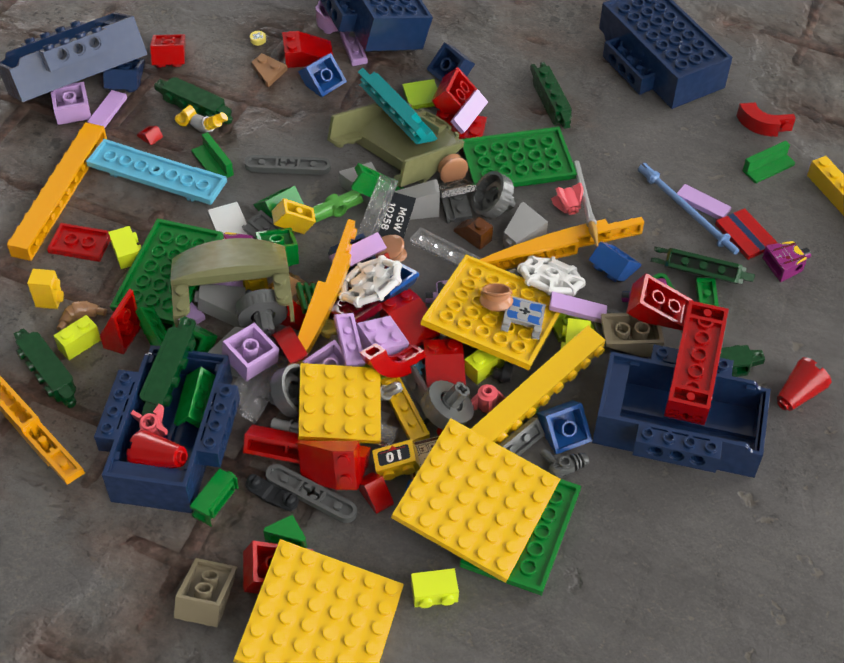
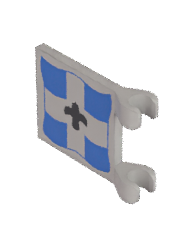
(525, 313)

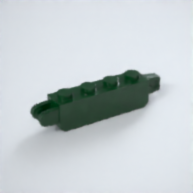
(185, 94)
(551, 95)
(703, 266)
(743, 358)
(46, 366)
(168, 366)

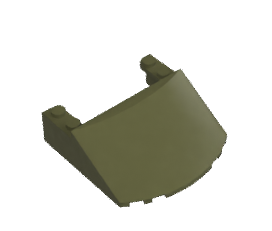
(383, 137)
(228, 262)

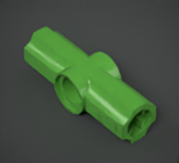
(337, 205)

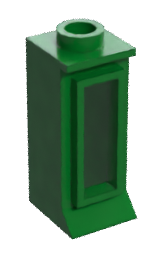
(214, 496)

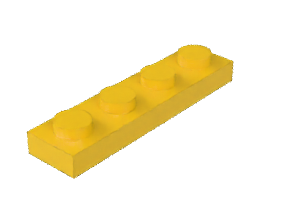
(407, 412)

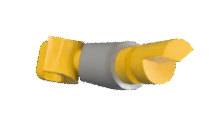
(199, 122)

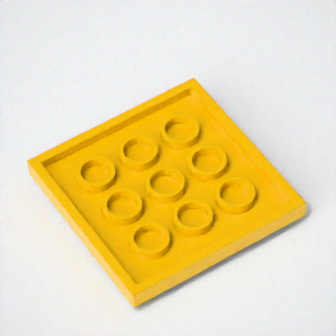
(339, 403)

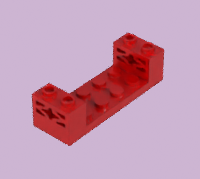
(697, 363)

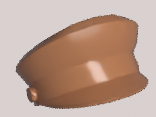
(452, 168)
(394, 248)
(496, 297)

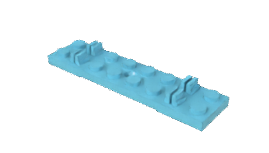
(157, 171)

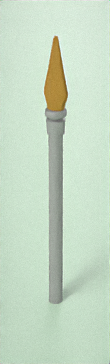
(590, 219)

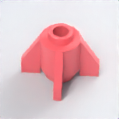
(569, 199)
(487, 398)
(152, 422)

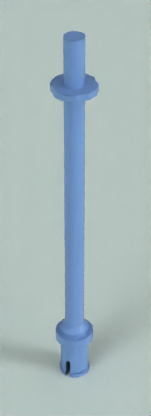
(654, 177)

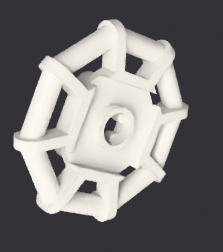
(551, 275)
(370, 281)

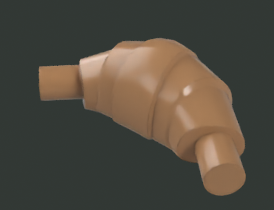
(78, 310)

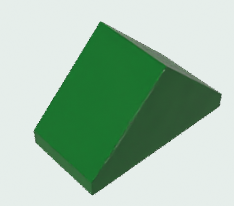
(286, 530)

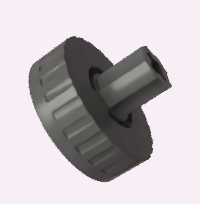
(487, 191)
(262, 309)
(283, 393)
(454, 403)

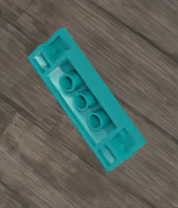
(396, 107)

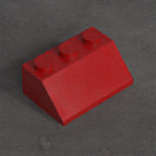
(453, 92)

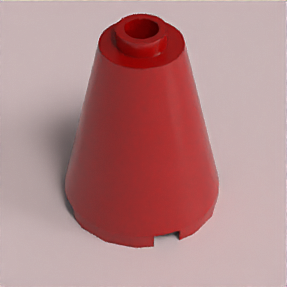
(803, 384)
(155, 450)

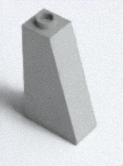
(427, 199)

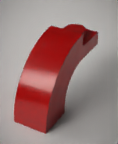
(763, 123)
(290, 345)
(392, 365)

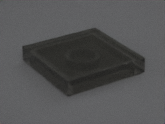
(456, 188)

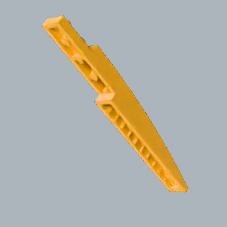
(564, 242)
(327, 292)
(37, 435)

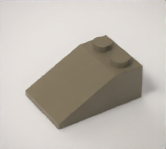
(630, 334)
(204, 592)

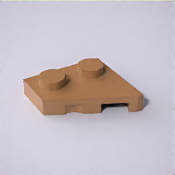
(268, 68)

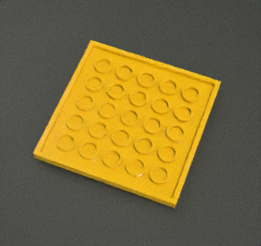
(463, 318)
(476, 500)
(318, 611)

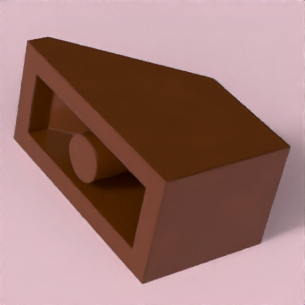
(475, 231)

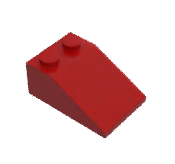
(303, 48)
(168, 50)
(657, 303)
(407, 312)
(121, 326)
(444, 361)
(331, 463)
(256, 563)

